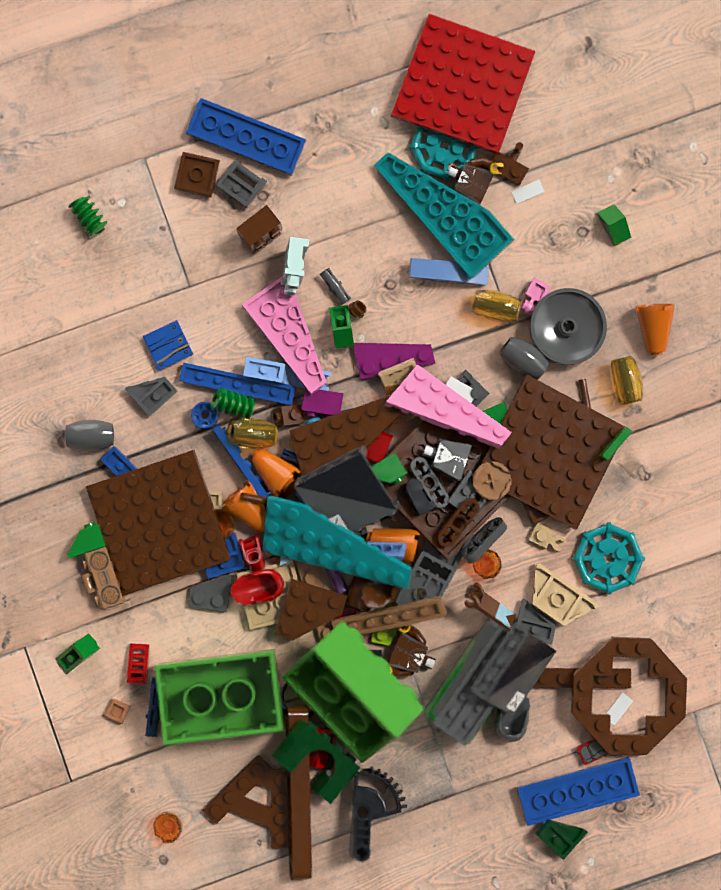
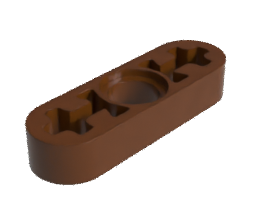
(445, 530)

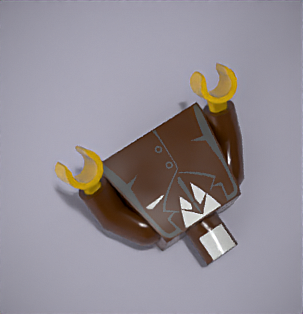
(474, 177)
(409, 653)

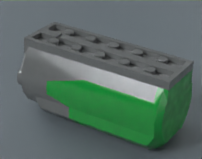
(454, 705)

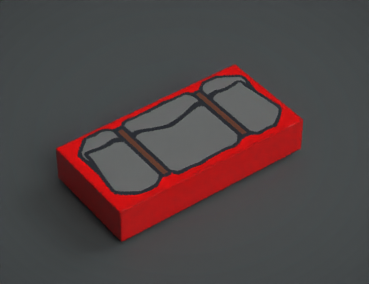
(591, 751)

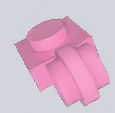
(535, 292)

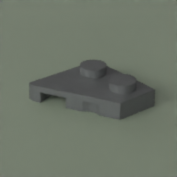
(152, 394)
(211, 594)
(535, 622)

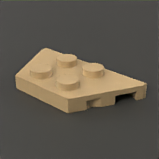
(558, 598)

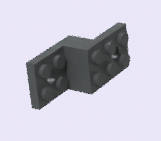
(431, 573)

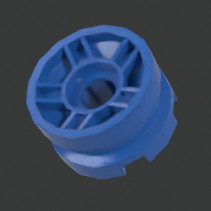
(202, 423)

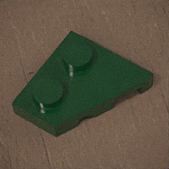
(560, 836)

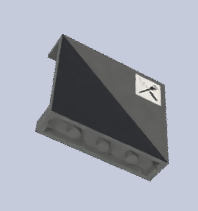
(347, 491)
(513, 669)

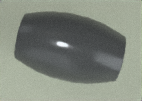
(524, 358)
(89, 435)

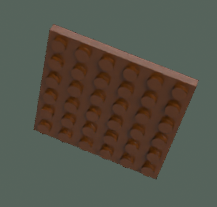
(553, 451)
(433, 521)
(158, 522)

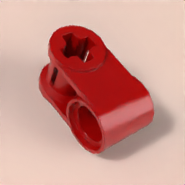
(252, 550)

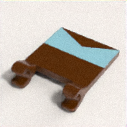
(490, 607)

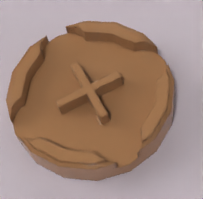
(491, 480)

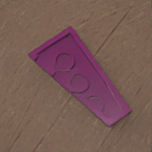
(379, 356)

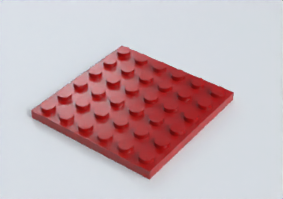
(463, 84)

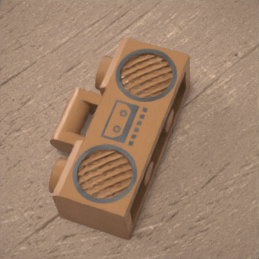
(107, 585)

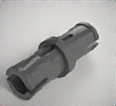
(335, 286)

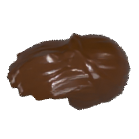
(379, 594)

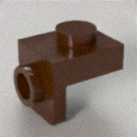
(287, 415)

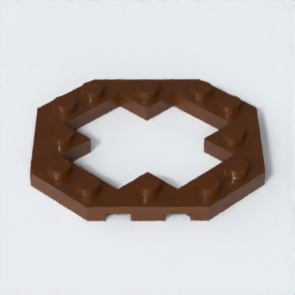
(602, 665)

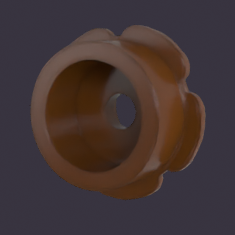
(357, 309)

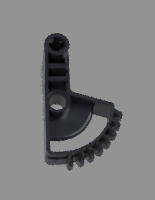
(375, 807)

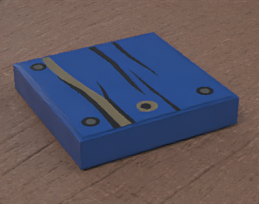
(168, 345)

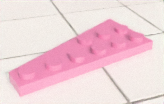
(285, 328)
(442, 406)

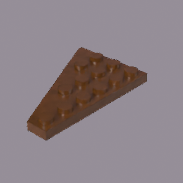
(341, 433)

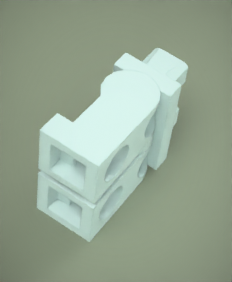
(294, 264)

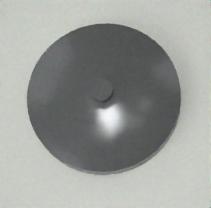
(568, 326)

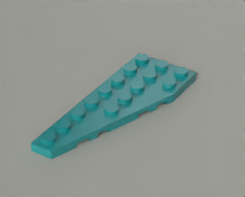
(460, 225)
(309, 537)

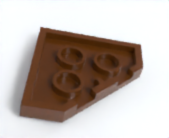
(307, 609)

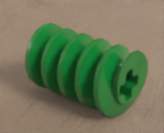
(88, 216)
(232, 401)

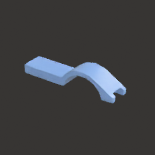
(274, 372)

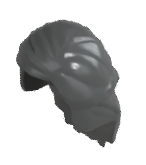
(511, 727)

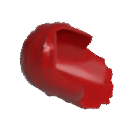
(257, 587)

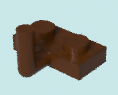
(512, 169)

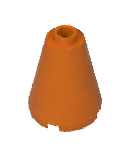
(655, 326)
(275, 472)
(247, 512)
(407, 536)

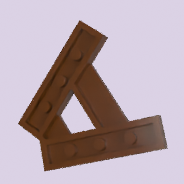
(234, 799)

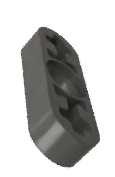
(441, 492)
(476, 547)

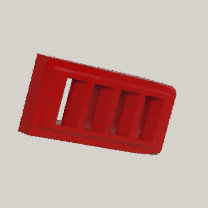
(140, 680)

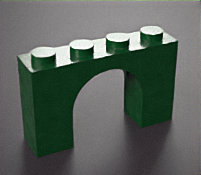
(305, 739)

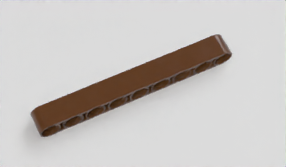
(299, 806)

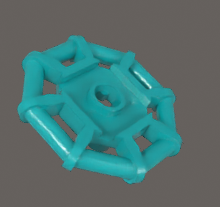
(438, 154)
(618, 552)

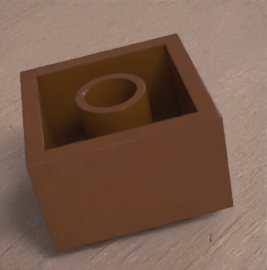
(260, 229)

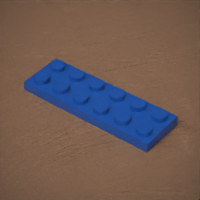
(246, 136)
(578, 791)

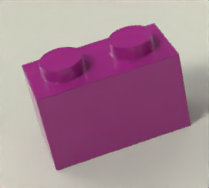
(322, 402)

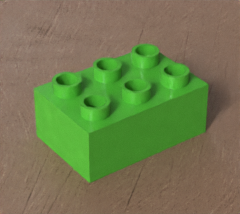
(353, 692)
(219, 696)

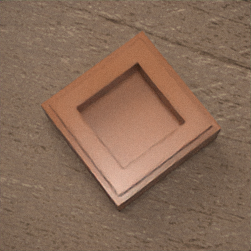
(117, 711)

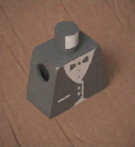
(448, 458)

